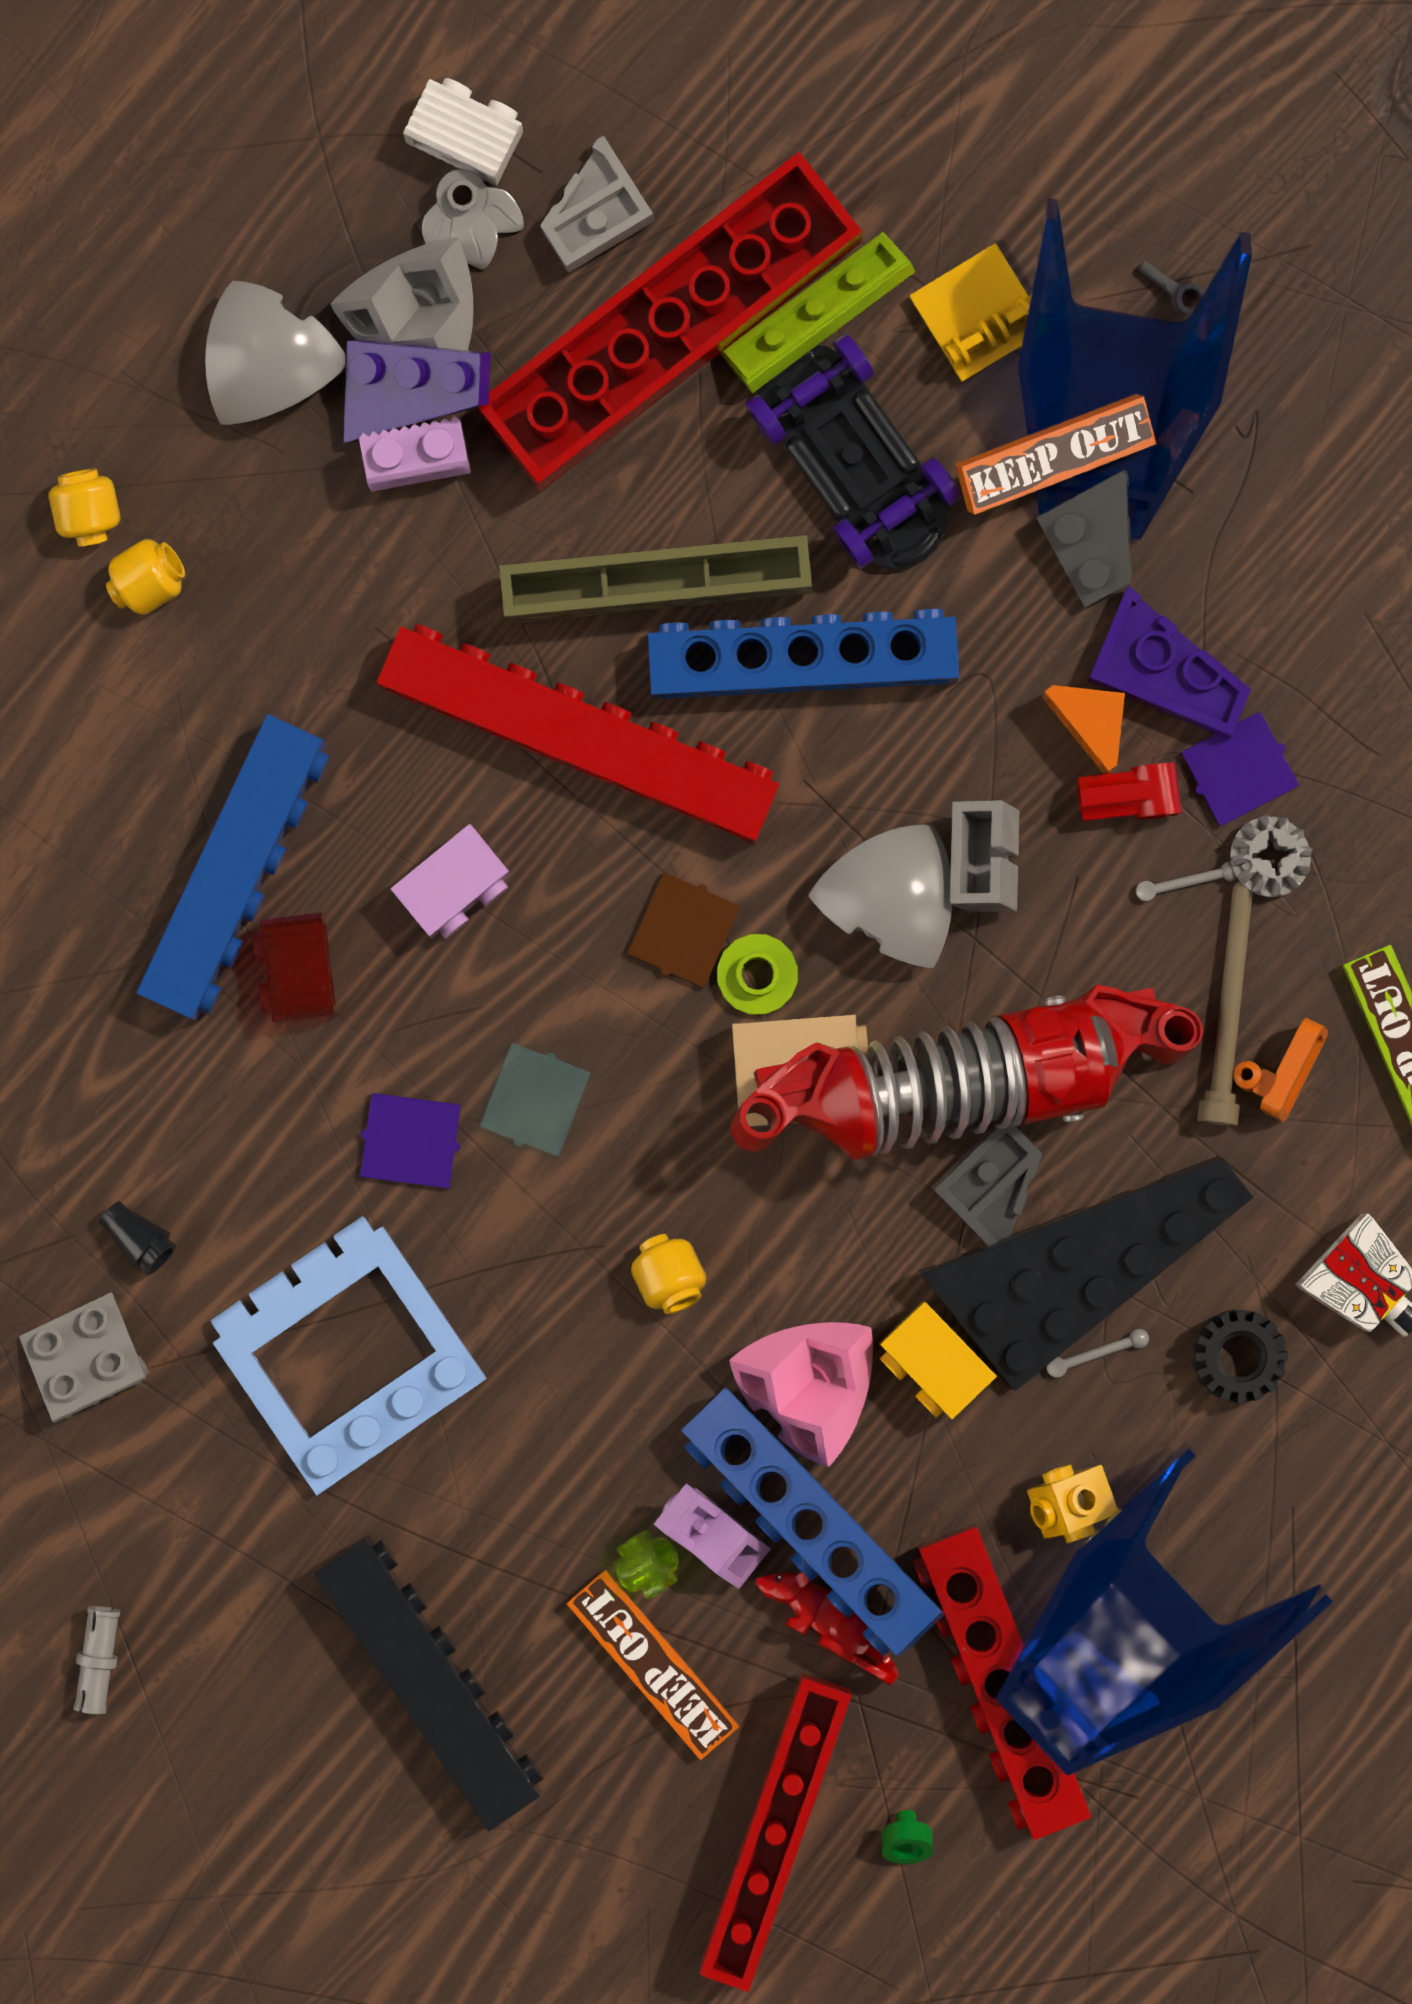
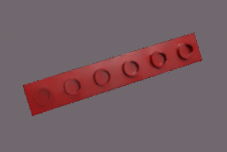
(965, 1552)

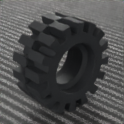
(1271, 1356)

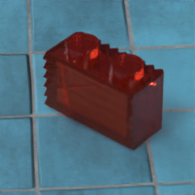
(296, 968)

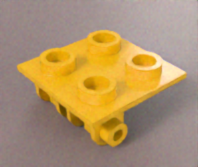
(975, 311)

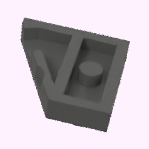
(1093, 538)
(991, 1183)

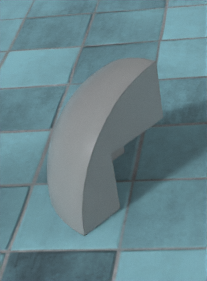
(413, 299)
(264, 355)
(893, 892)

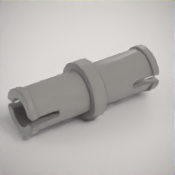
(96, 1660)

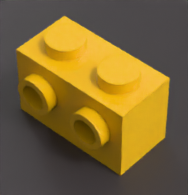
(936, 1361)

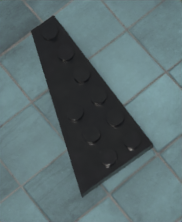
(1064, 1276)

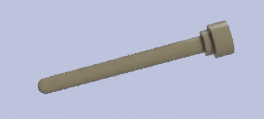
(1219, 1103)

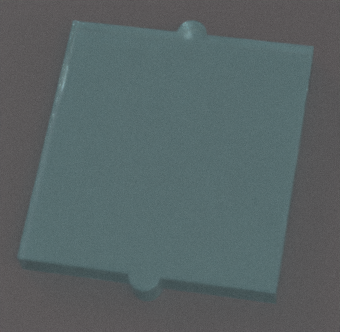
(535, 1099)

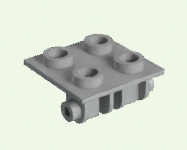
(83, 1357)

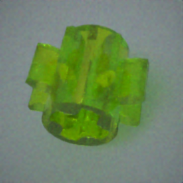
(647, 1564)

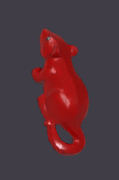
(817, 1612)

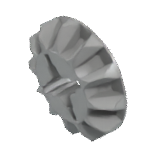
(1258, 874)

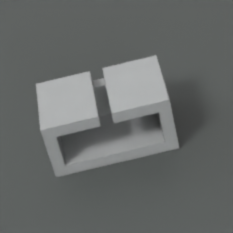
(980, 852)

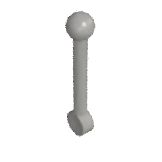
(1147, 890)
(1138, 1339)

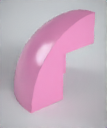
(810, 1383)

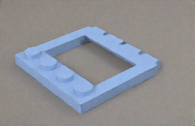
(386, 1413)

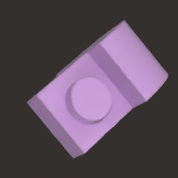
(712, 1535)

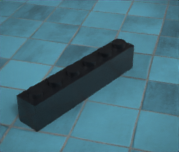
(429, 1682)

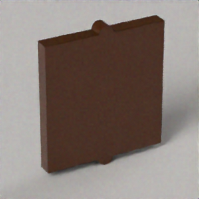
(683, 930)

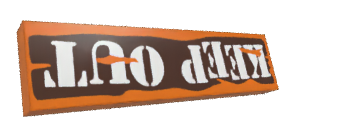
(1055, 454)
(653, 1664)

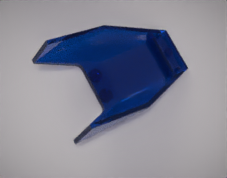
(1092, 357)
(1130, 1648)

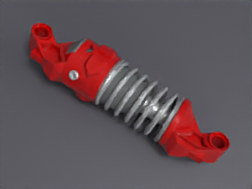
(1009, 1073)

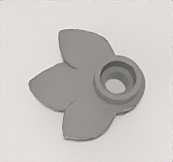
(475, 222)

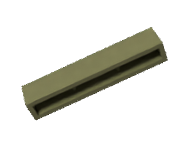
(655, 579)

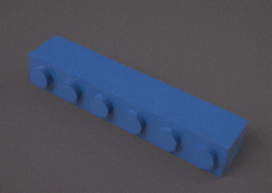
(233, 868)

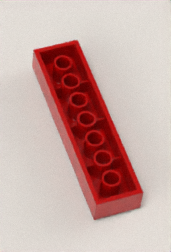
(670, 321)

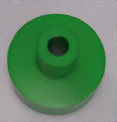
(907, 1839)

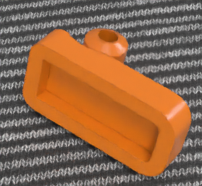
(1282, 1089)

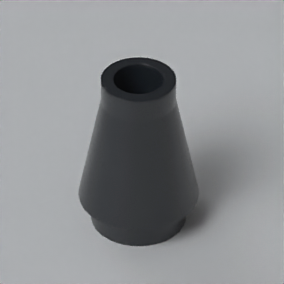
(139, 1239)

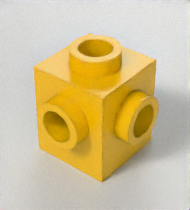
(1071, 1502)

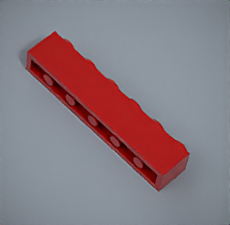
(775, 1832)

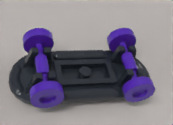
(855, 458)

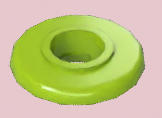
(731, 970)

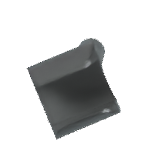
(1171, 288)

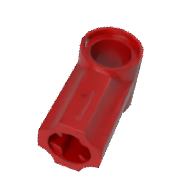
(1143, 792)

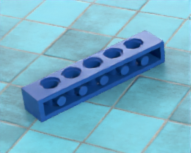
(727, 677)
(730, 1419)

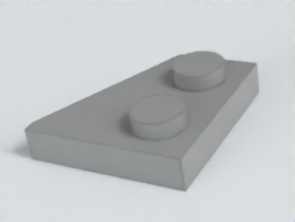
(596, 210)

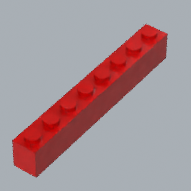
(579, 734)

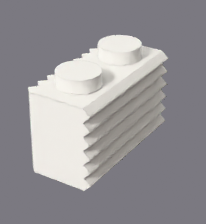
(464, 130)

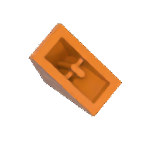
(1092, 719)

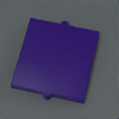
(1240, 771)
(410, 1140)

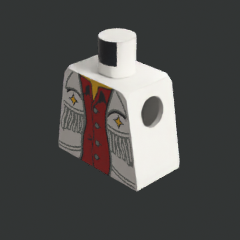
(1363, 1278)

